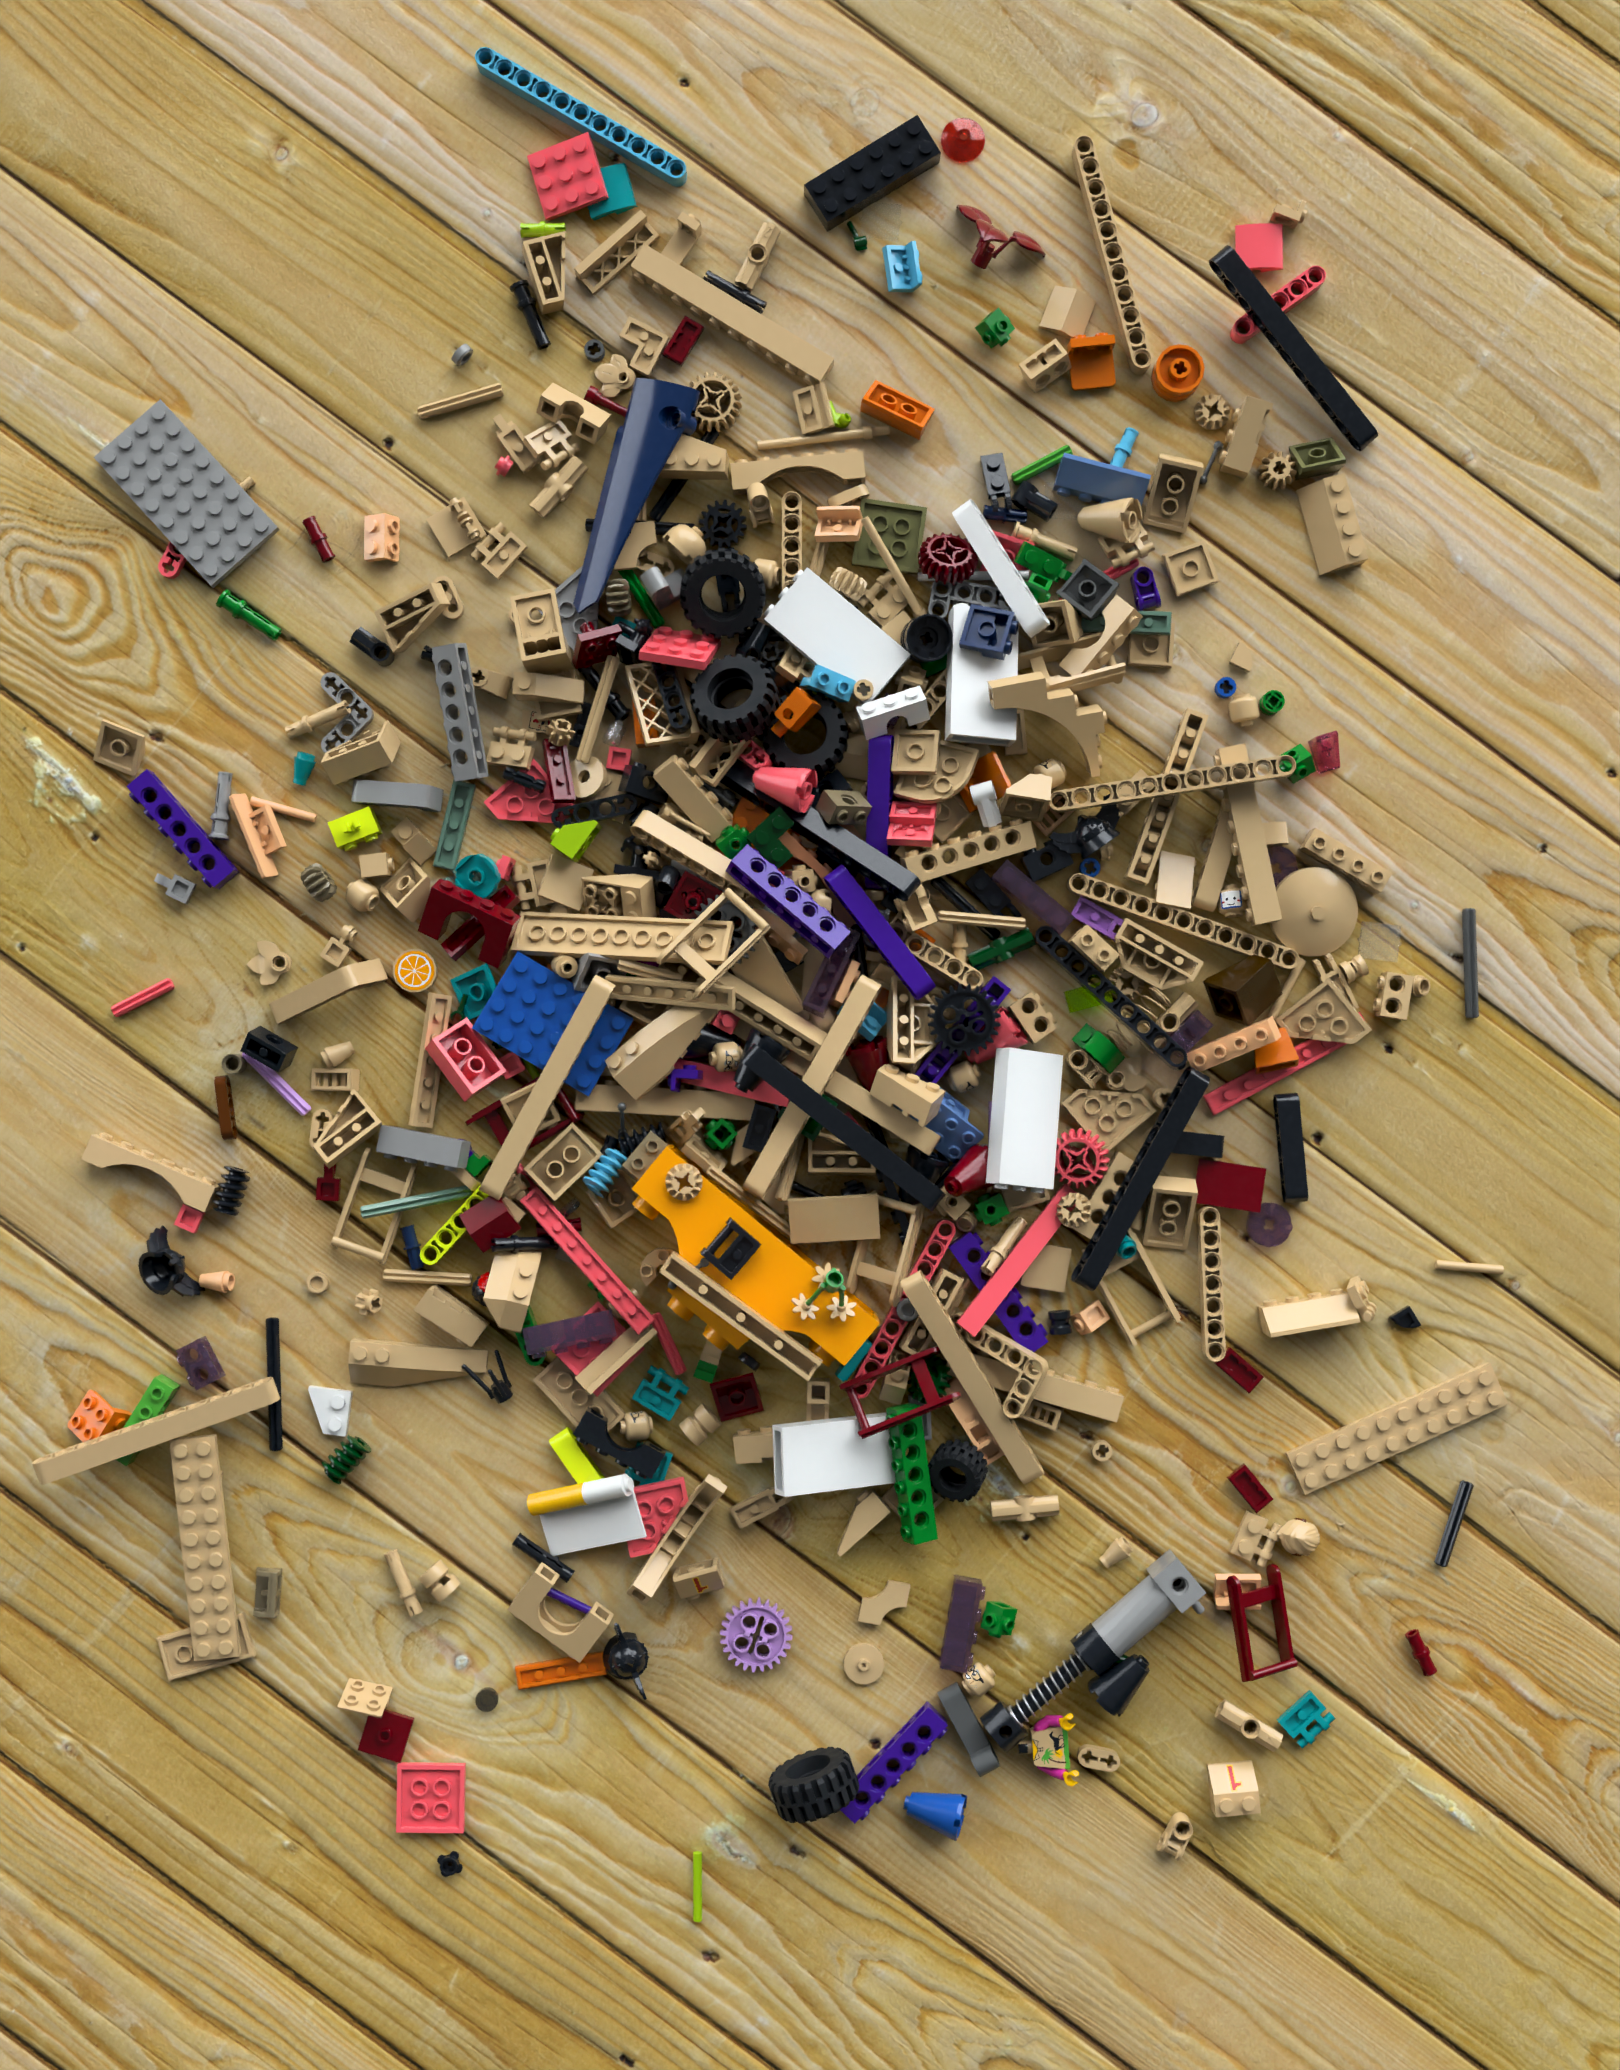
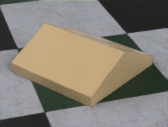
(1067, 312)
(119, 748)
(855, 759)
(617, 1202)

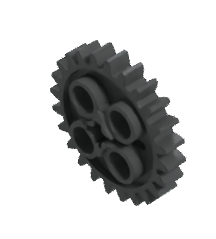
(732, 913)

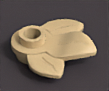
(612, 374)
(267, 961)
(1128, 1074)

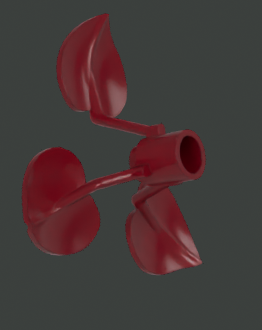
(989, 233)

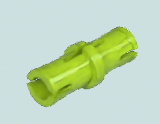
(541, 229)

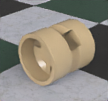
(700, 1424)
(438, 1572)

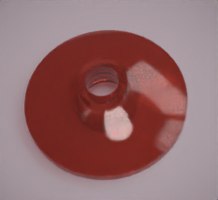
(960, 149)

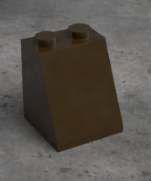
(1243, 989)

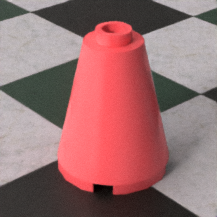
(787, 785)
(1008, 1036)

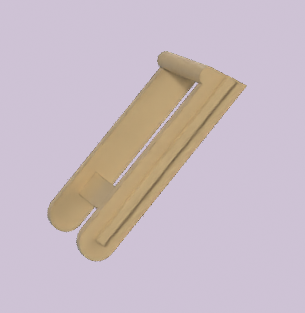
(1037, 658)
(695, 961)
(380, 1180)
(1116, 1263)
(860, 1268)

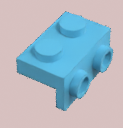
(902, 267)

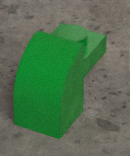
(1099, 1048)

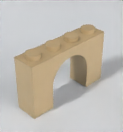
(571, 1638)

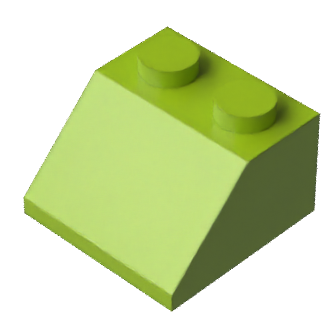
(575, 838)

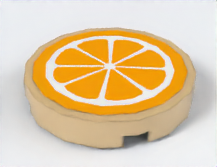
(415, 970)

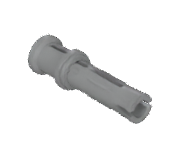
(220, 816)

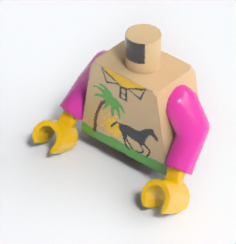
(1050, 1747)

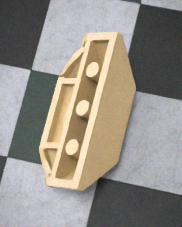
(1154, 957)
(908, 1024)
(511, 1287)

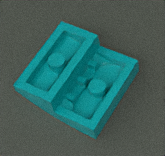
(619, 192)
(845, 1372)

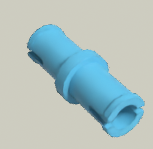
(1123, 449)

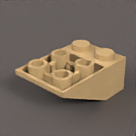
(619, 895)

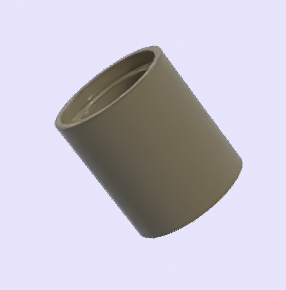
(226, 1064)

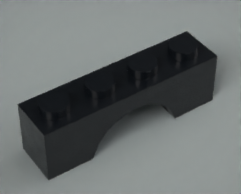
(594, 1430)

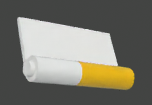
(588, 1514)

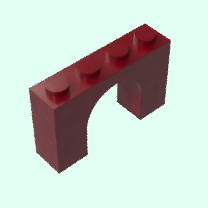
(497, 921)

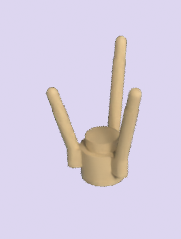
(671, 814)

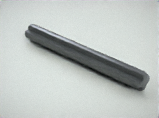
(1470, 963)

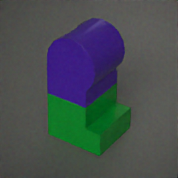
(477, 1164)

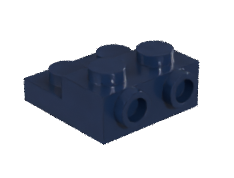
(989, 631)

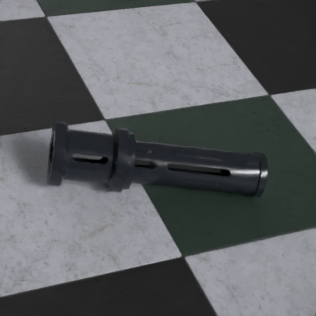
(527, 305)
(613, 703)

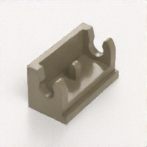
(268, 1592)

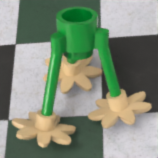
(831, 1281)

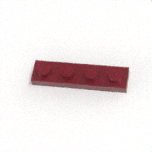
(472, 929)

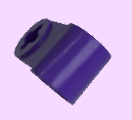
(1145, 591)

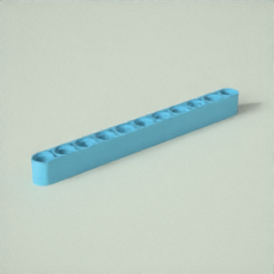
(574, 109)

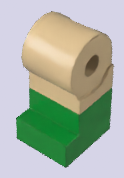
(708, 1362)

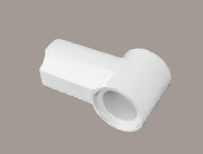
(985, 799)

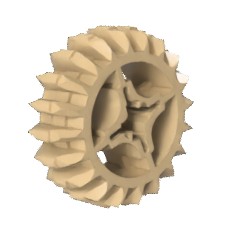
(720, 396)

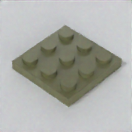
(900, 530)

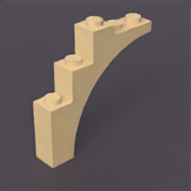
(1033, 693)
(676, 1538)

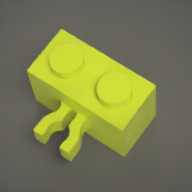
(355, 828)

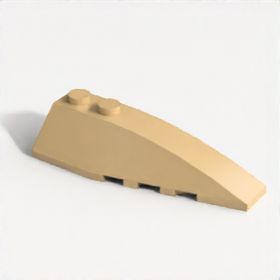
(656, 1048)
(410, 1363)

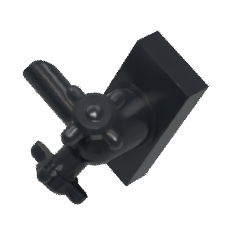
(629, 648)
(637, 863)

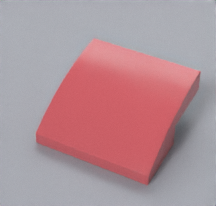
(1260, 245)
(911, 824)

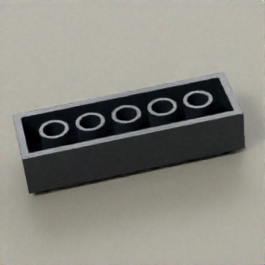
(872, 173)

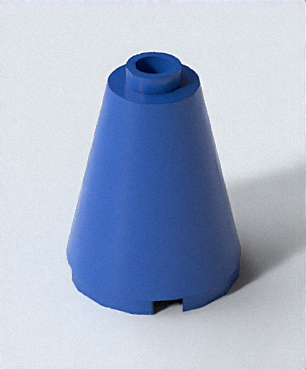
(938, 1811)

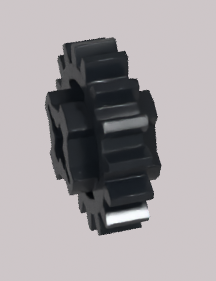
(729, 519)

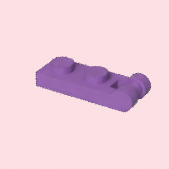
(1096, 917)

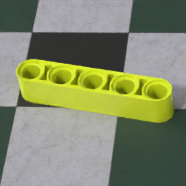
(453, 1228)
(575, 1457)

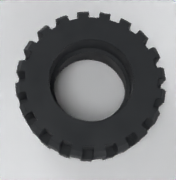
(722, 623)
(724, 677)
(824, 757)
(813, 1785)

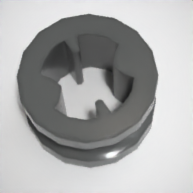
(598, 355)

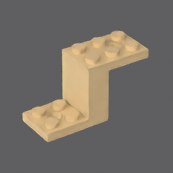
(544, 646)

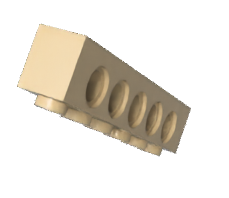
(1022, 840)

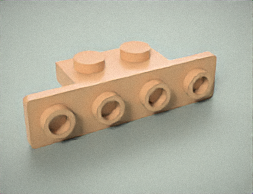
(260, 833)

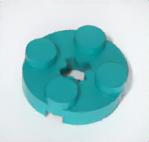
(489, 875)

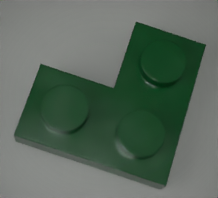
(766, 837)

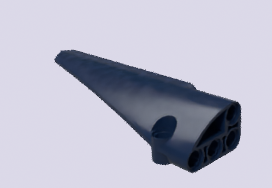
(651, 429)

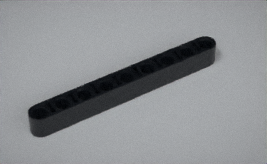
(1115, 1007)

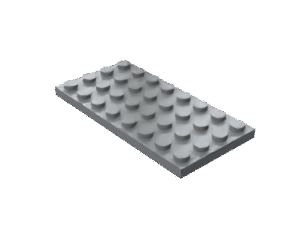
(186, 493)

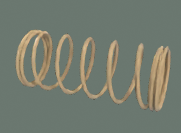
(1157, 995)

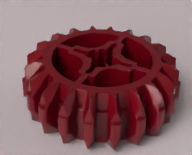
(947, 558)

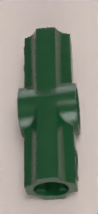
(1001, 949)

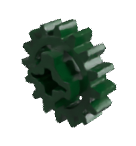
(938, 1373)

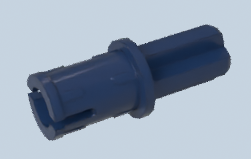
(1003, 514)
(412, 1247)

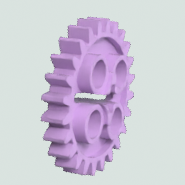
(738, 1628)

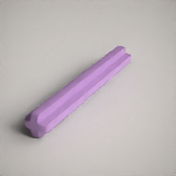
(279, 1085)

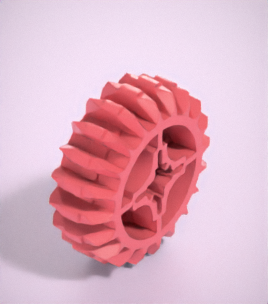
(1086, 1163)

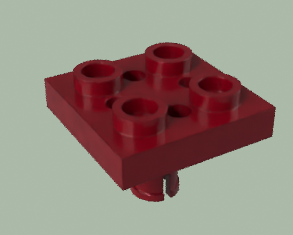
(595, 645)
(689, 883)

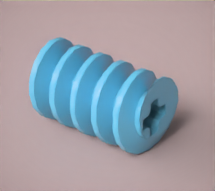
(604, 1171)

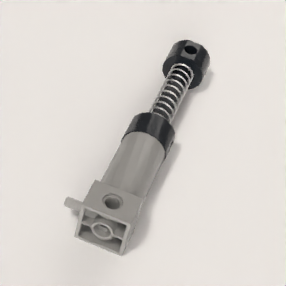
(1103, 1642)

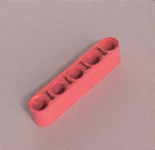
(1285, 297)

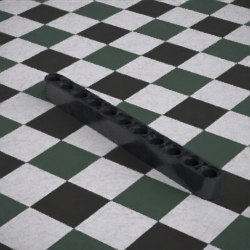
(1293, 348)
(827, 836)
(842, 1127)
(1140, 1178)

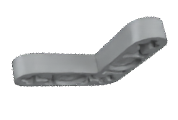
(352, 718)

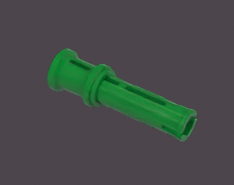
(241, 610)

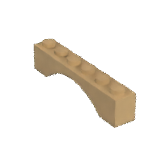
(843, 467)
(193, 1190)

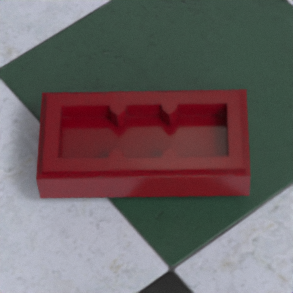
(683, 341)
(1239, 1370)
(1250, 1488)

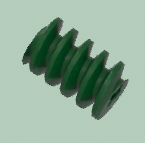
(346, 1458)

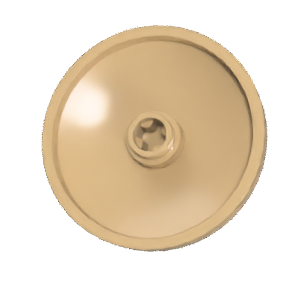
(1315, 911)

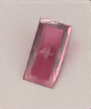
(1325, 751)

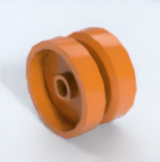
(1175, 360)

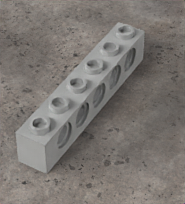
(465, 701)

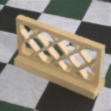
(690, 735)

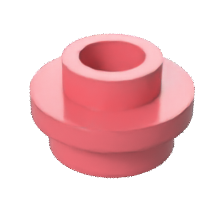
(503, 465)

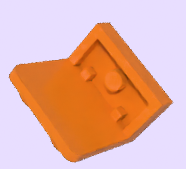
(1092, 361)
(986, 769)
(96, 1417)

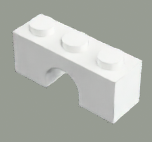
(875, 714)

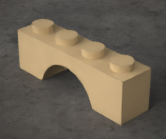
(1119, 622)

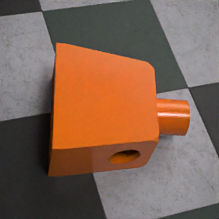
(801, 706)
(1276, 1055)

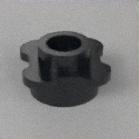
(447, 1870)

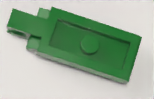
(1042, 563)

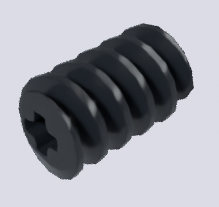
(629, 1143)
(231, 1190)

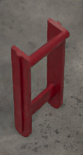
(501, 1131)
(924, 1379)
(1238, 1603)

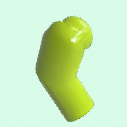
(840, 420)

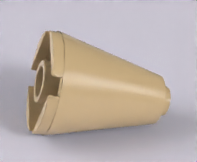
(1113, 519)

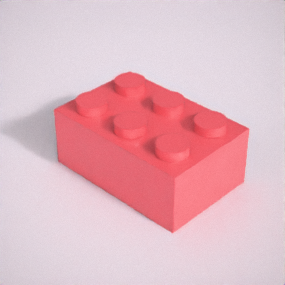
(465, 1059)

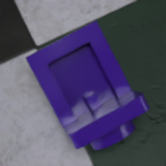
(687, 1072)

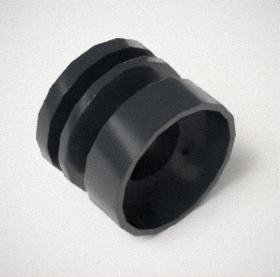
(937, 632)

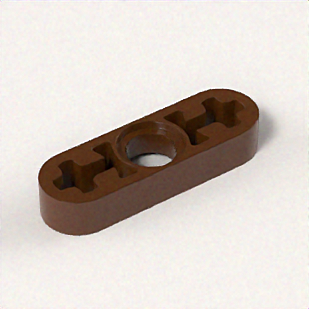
(225, 1107)

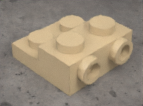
(515, 1101)

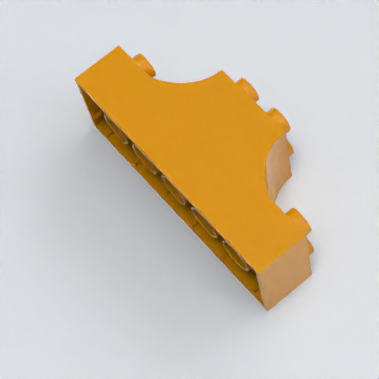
(765, 1281)

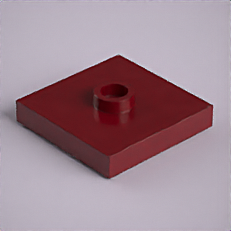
(386, 1735)

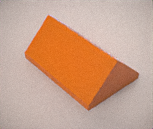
(896, 409)

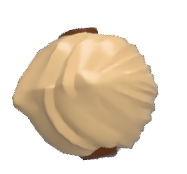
(1299, 1537)

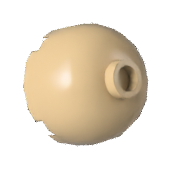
(686, 542)

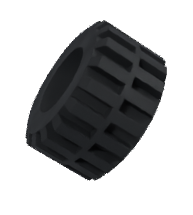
(964, 1458)

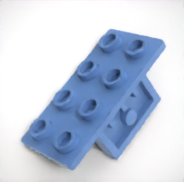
(953, 1127)

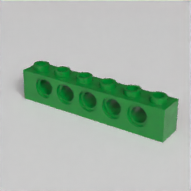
(919, 1482)

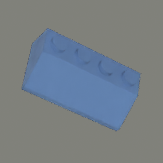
(1098, 480)

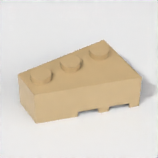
(1244, 437)
(696, 460)
(411, 615)
(362, 756)
(908, 1093)
(347, 1130)
(451, 1315)
(754, 1445)

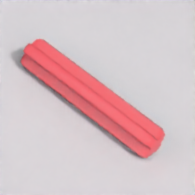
(142, 997)
(668, 1344)

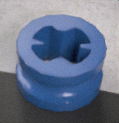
(1230, 683)
(1096, 866)

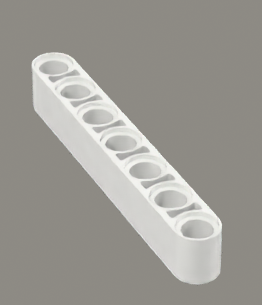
(1001, 568)

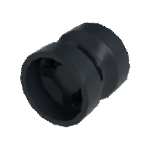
(1060, 1322)

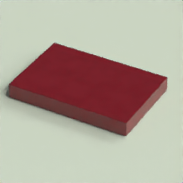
(1230, 1185)

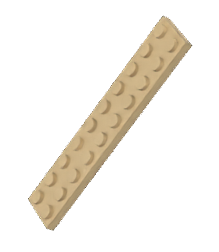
(617, 936)
(1396, 1428)
(205, 1547)

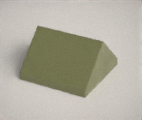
(1316, 458)

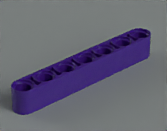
(879, 796)
(879, 932)

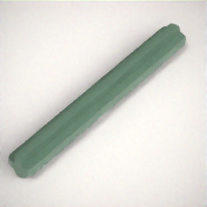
(415, 1202)

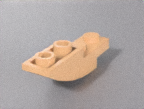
(781, 936)
(973, 1423)

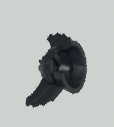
(1090, 832)
(165, 1268)
(626, 1657)

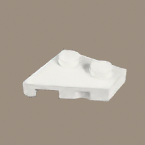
(332, 1409)

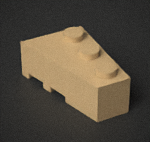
(546, 269)
(834, 1158)

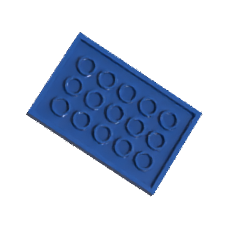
(532, 1013)

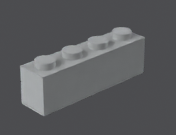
(424, 1147)

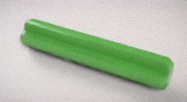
(1040, 465)

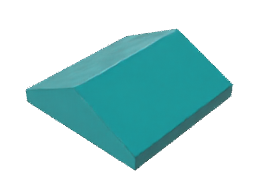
(478, 985)

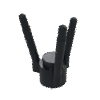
(500, 1390)

